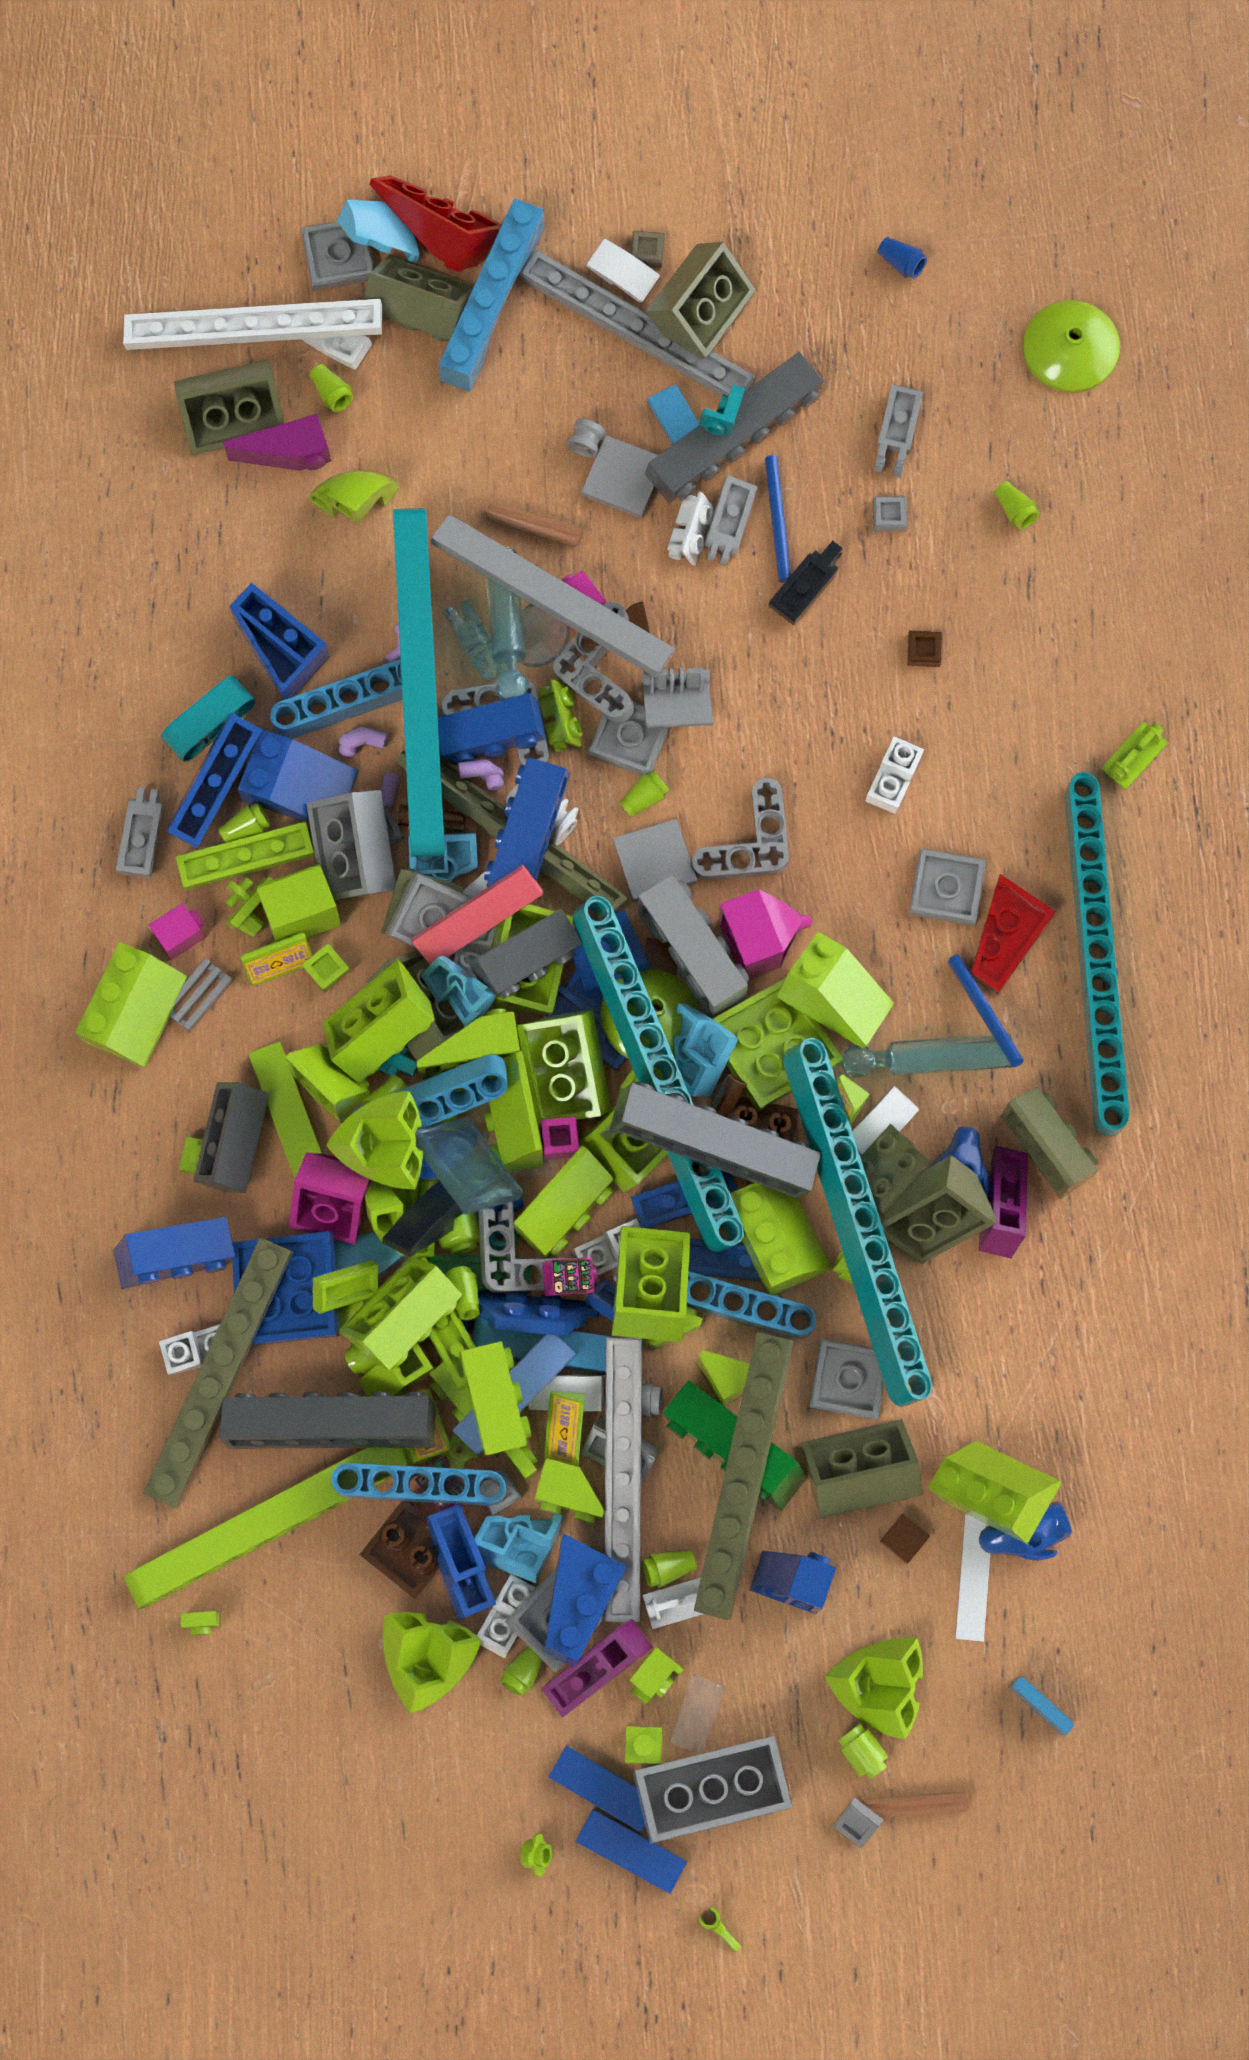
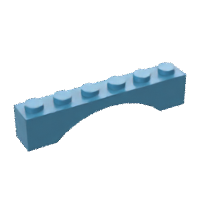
(478, 320)

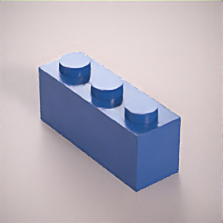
(491, 729)

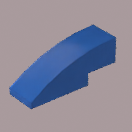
(460, 1562)

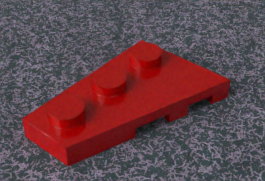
(1008, 933)

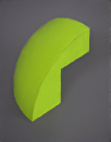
(353, 493)
(382, 1141)
(387, 1205)
(425, 1657)
(880, 1685)

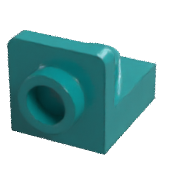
(723, 420)

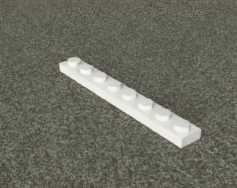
(253, 324)

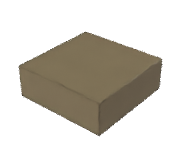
(648, 247)

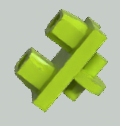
(243, 917)

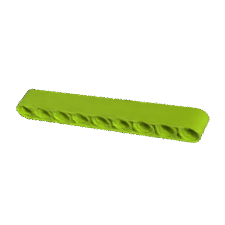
(252, 1529)

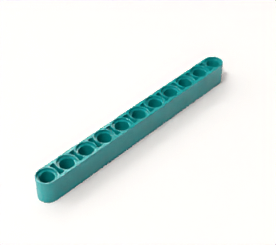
(418, 683)
(1092, 968)
(657, 1055)
(854, 1238)

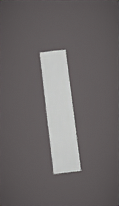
(973, 1584)

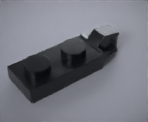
(806, 583)

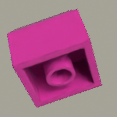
(760, 930)
(328, 1198)

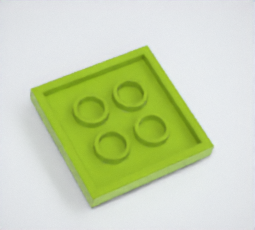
(765, 1033)

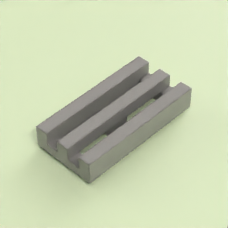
(208, 1002)

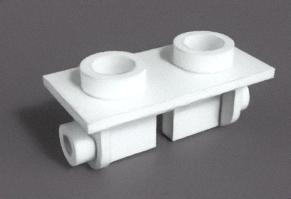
(696, 516)
(672, 1603)

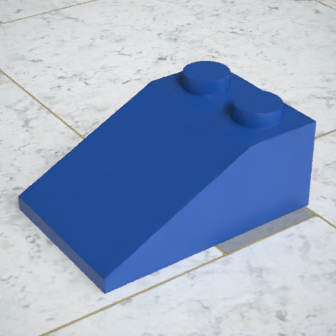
(289, 774)

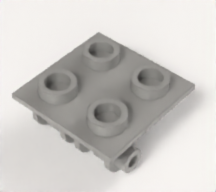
(677, 698)

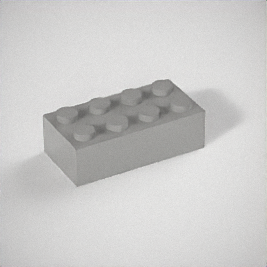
(694, 948)
(712, 1789)

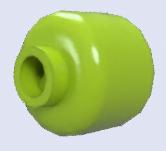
(464, 1235)

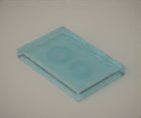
(467, 1165)

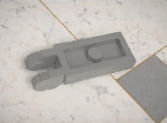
(898, 426)

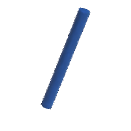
(778, 518)
(985, 1011)

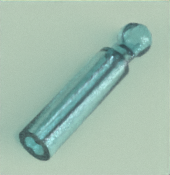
(507, 638)
(927, 1056)

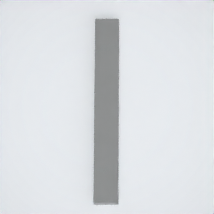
(629, 324)
(552, 595)
(623, 1473)

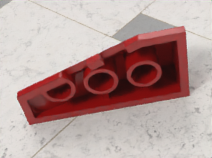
(447, 233)

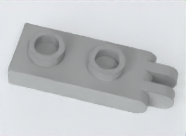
(729, 518)
(140, 835)

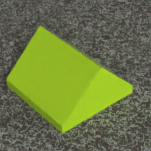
(299, 904)
(724, 1375)

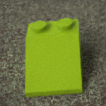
(836, 991)
(484, 1036)
(327, 1082)
(621, 1155)
(651, 1284)

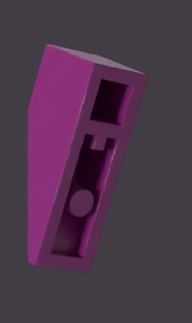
(287, 446)
(1008, 1201)
(597, 1667)

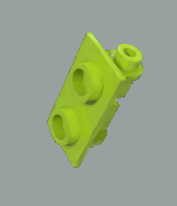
(566, 727)
(1135, 754)

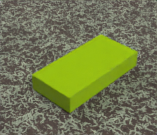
(345, 1286)

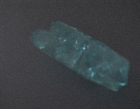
(473, 639)

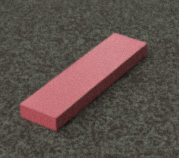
(477, 915)

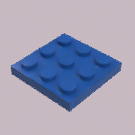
(291, 1309)

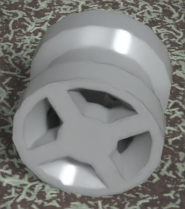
(586, 438)

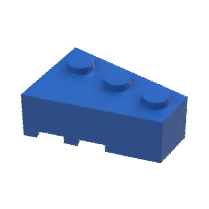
(279, 641)
(173, 1252)
(794, 1579)
(579, 1597)

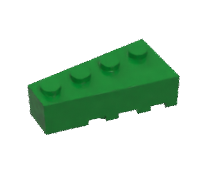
(712, 1429)

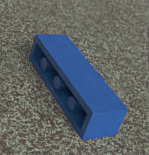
(213, 780)
(529, 819)

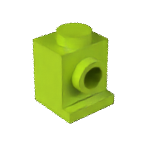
(654, 1676)

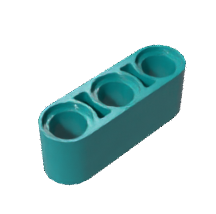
(203, 720)

